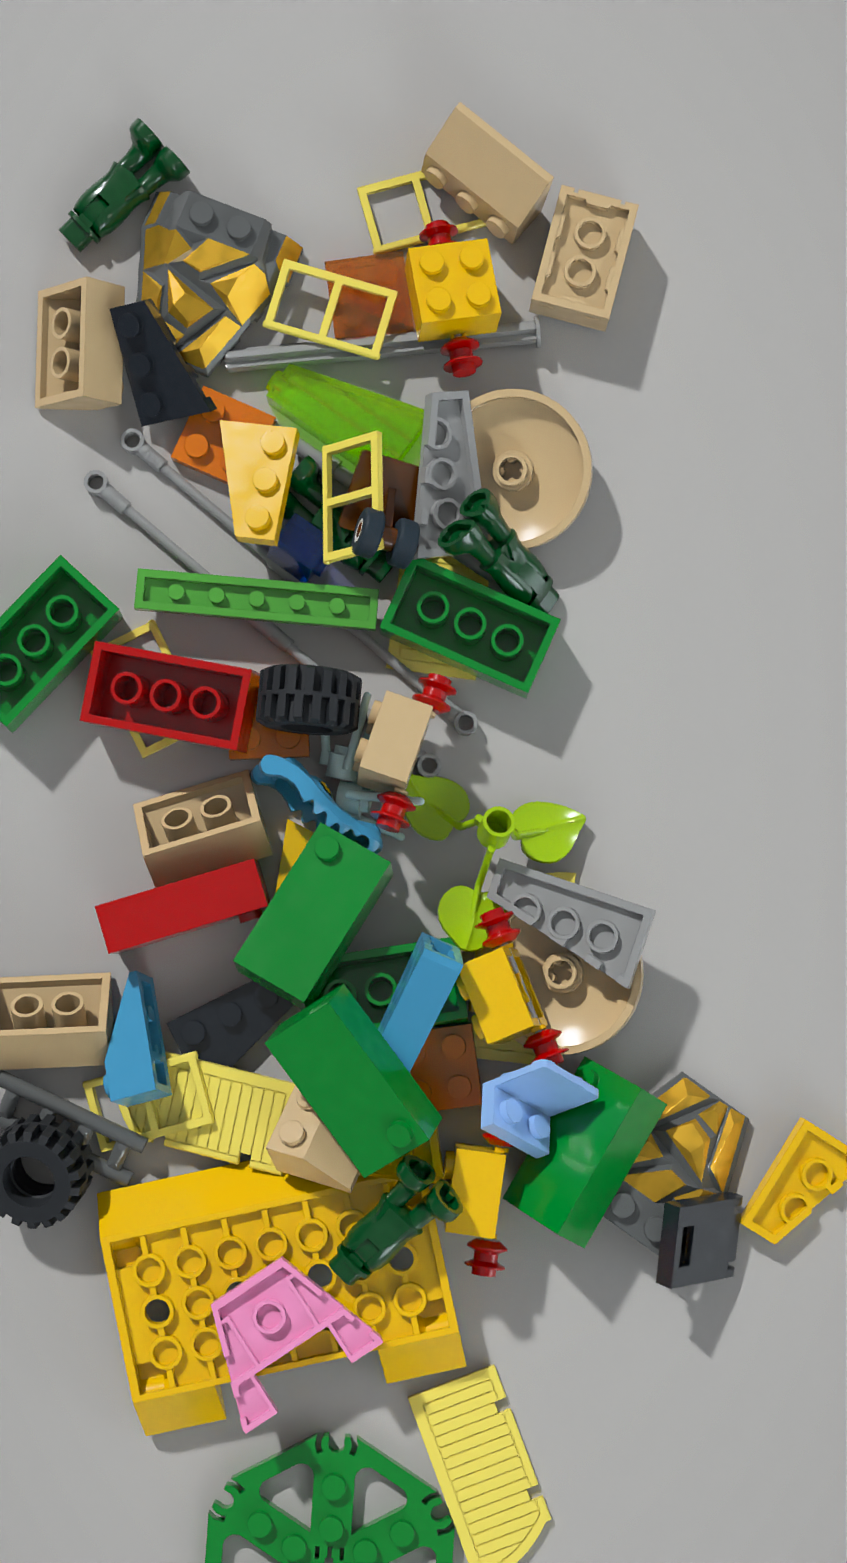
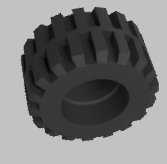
(309, 699)
(64, 1156)

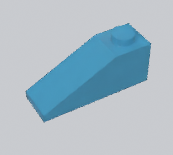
(136, 1049)

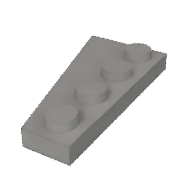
(445, 468)
(585, 921)

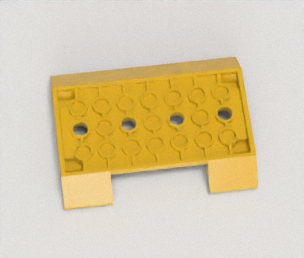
(221, 1225)

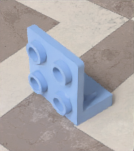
(522, 1101)

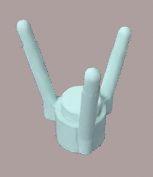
(341, 760)
(358, 799)

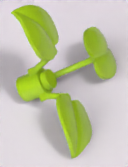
(543, 827)

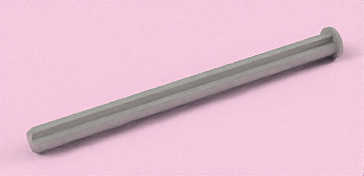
(393, 346)

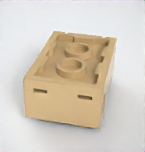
(583, 258)

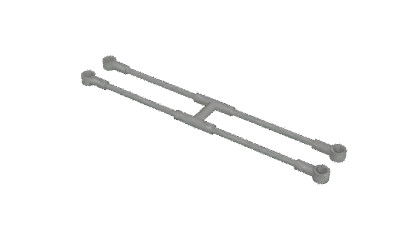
(267, 629)

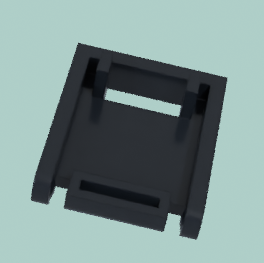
(710, 1239)

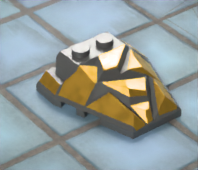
(209, 272)
(684, 1157)

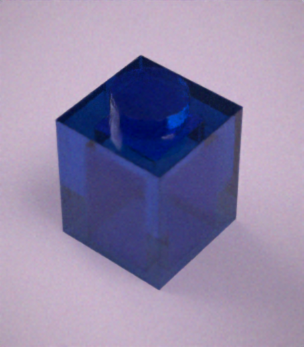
(299, 550)

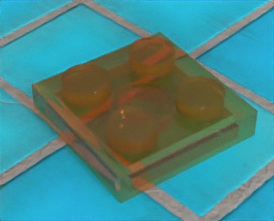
(361, 312)

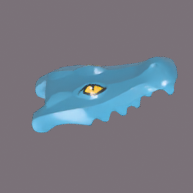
(313, 799)

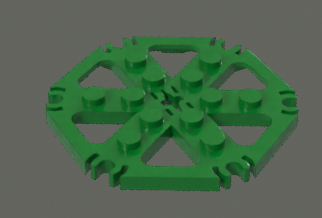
(332, 1510)

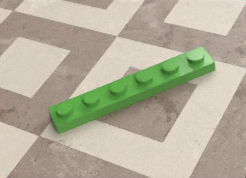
(256, 599)

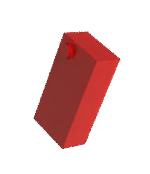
(170, 696)
(184, 907)

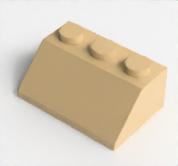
(486, 174)
(78, 346)
(201, 829)
(55, 1020)
(307, 1148)

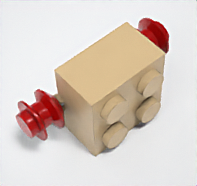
(394, 743)

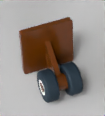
(396, 521)

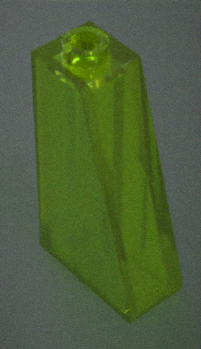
(341, 411)

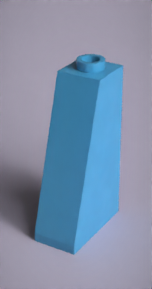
(420, 996)

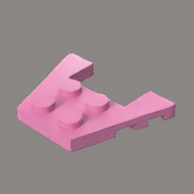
(270, 1318)

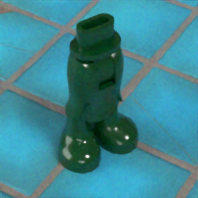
(119, 192)
(306, 483)
(504, 556)
(392, 1223)

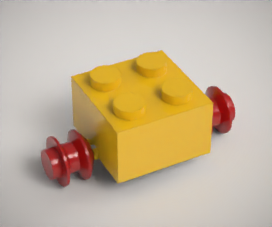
(452, 294)
(504, 994)
(477, 1179)

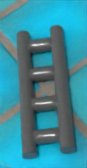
(87, 1121)

